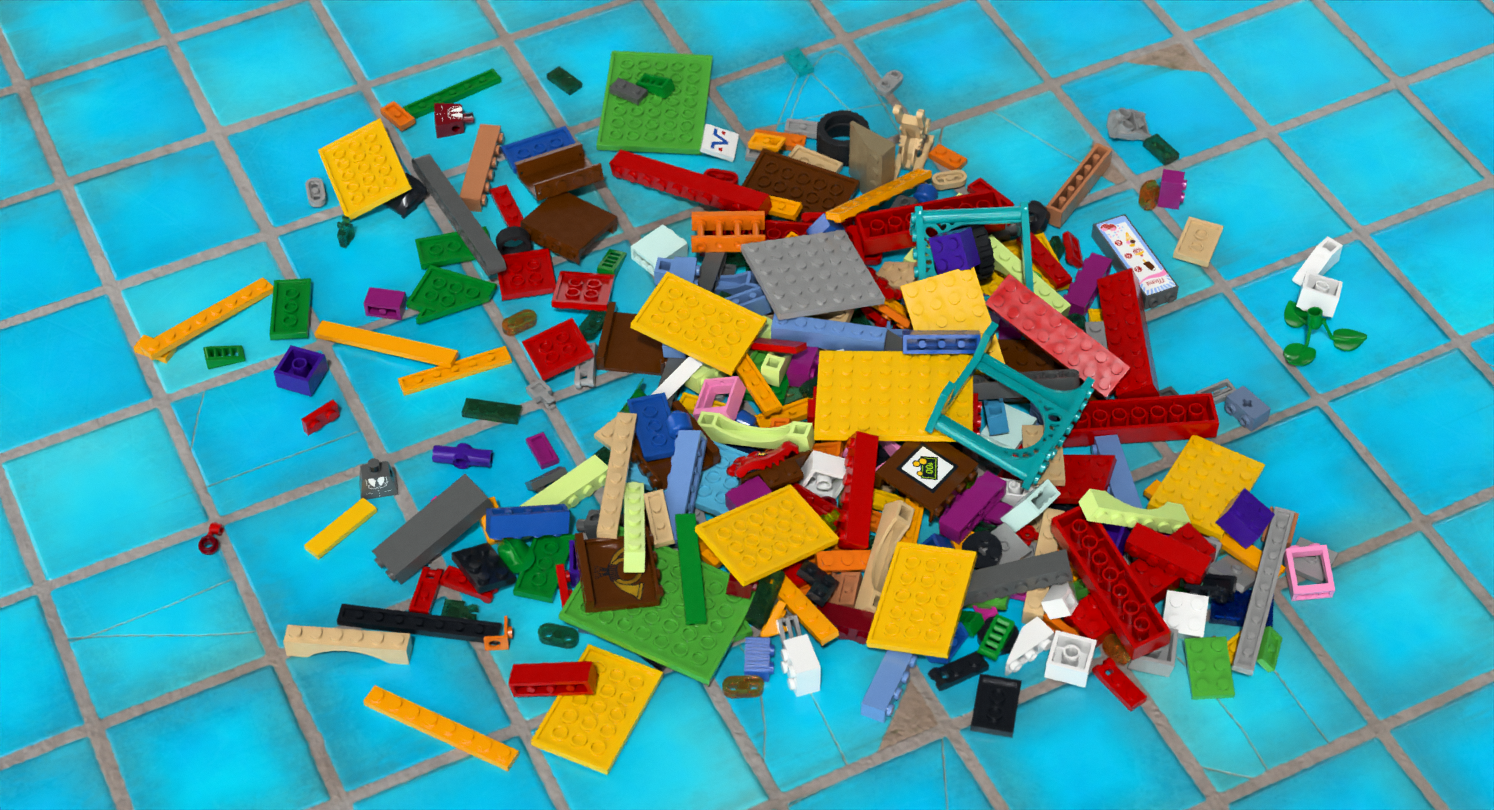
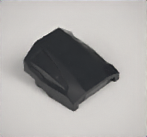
(408, 201)

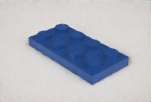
(536, 145)
(651, 426)

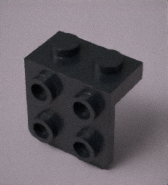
(1216, 587)

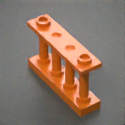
(726, 221)

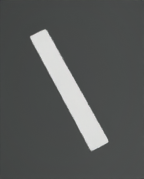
(678, 377)

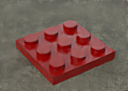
(527, 274)
(583, 291)
(557, 349)
(1084, 473)

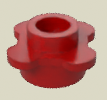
(1028, 529)

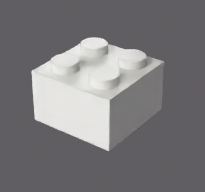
(1319, 292)
(823, 474)
(1185, 613)
(1070, 658)
(801, 665)

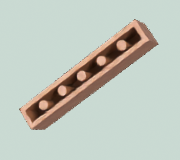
(482, 166)
(1079, 184)

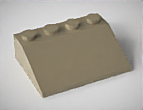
(870, 158)

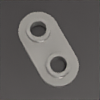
(889, 83)
(315, 192)

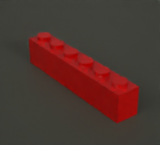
(858, 491)

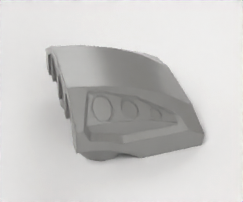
(1127, 124)

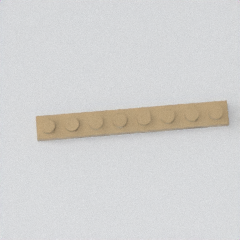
(616, 475)

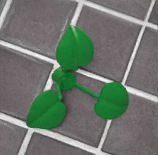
(1300, 354)

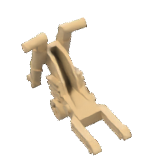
(913, 131)

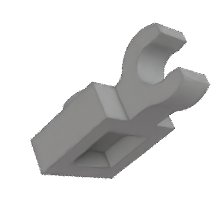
(542, 392)

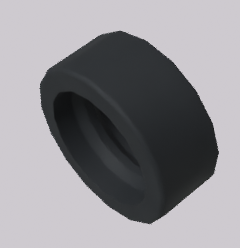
(513, 233)

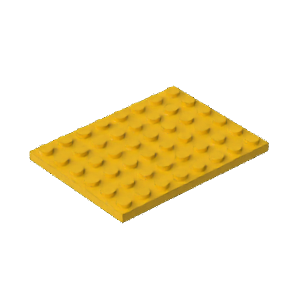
(887, 394)

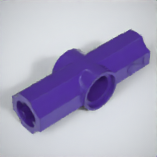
(462, 456)

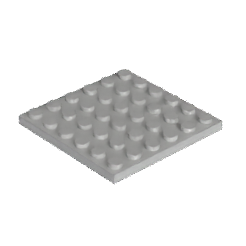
(812, 274)

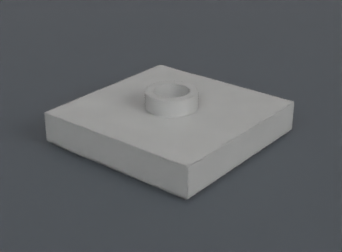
(1012, 544)
(1230, 566)
(1311, 566)

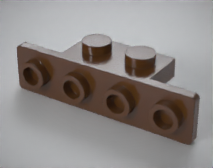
(781, 475)

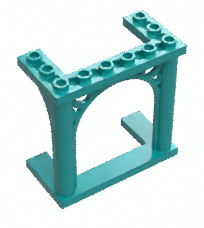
(924, 219)
(1058, 403)

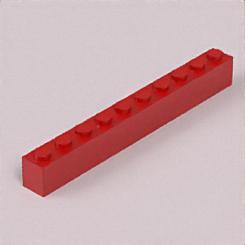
(688, 183)

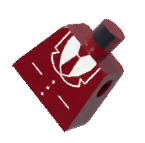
(450, 119)

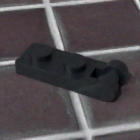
(958, 670)

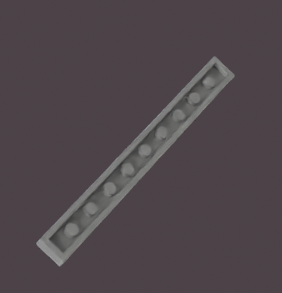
(1263, 591)

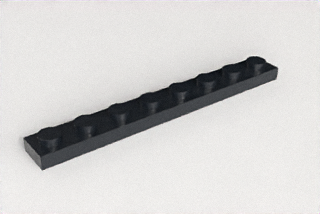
(417, 623)

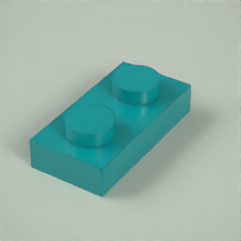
(798, 62)

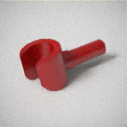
(215, 528)

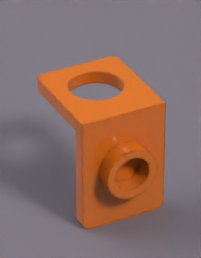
(503, 639)

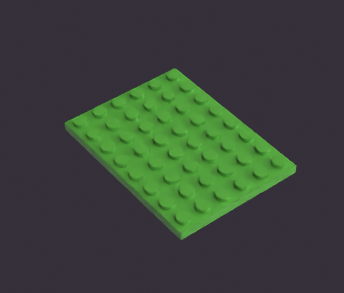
(657, 122)
(661, 630)

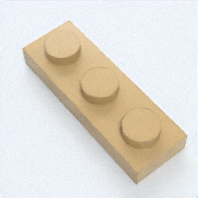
(659, 518)

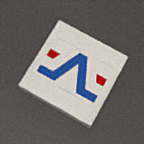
(719, 142)

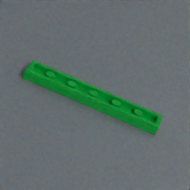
(454, 93)
(690, 569)

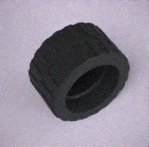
(836, 125)

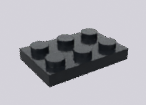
(483, 568)
(996, 705)

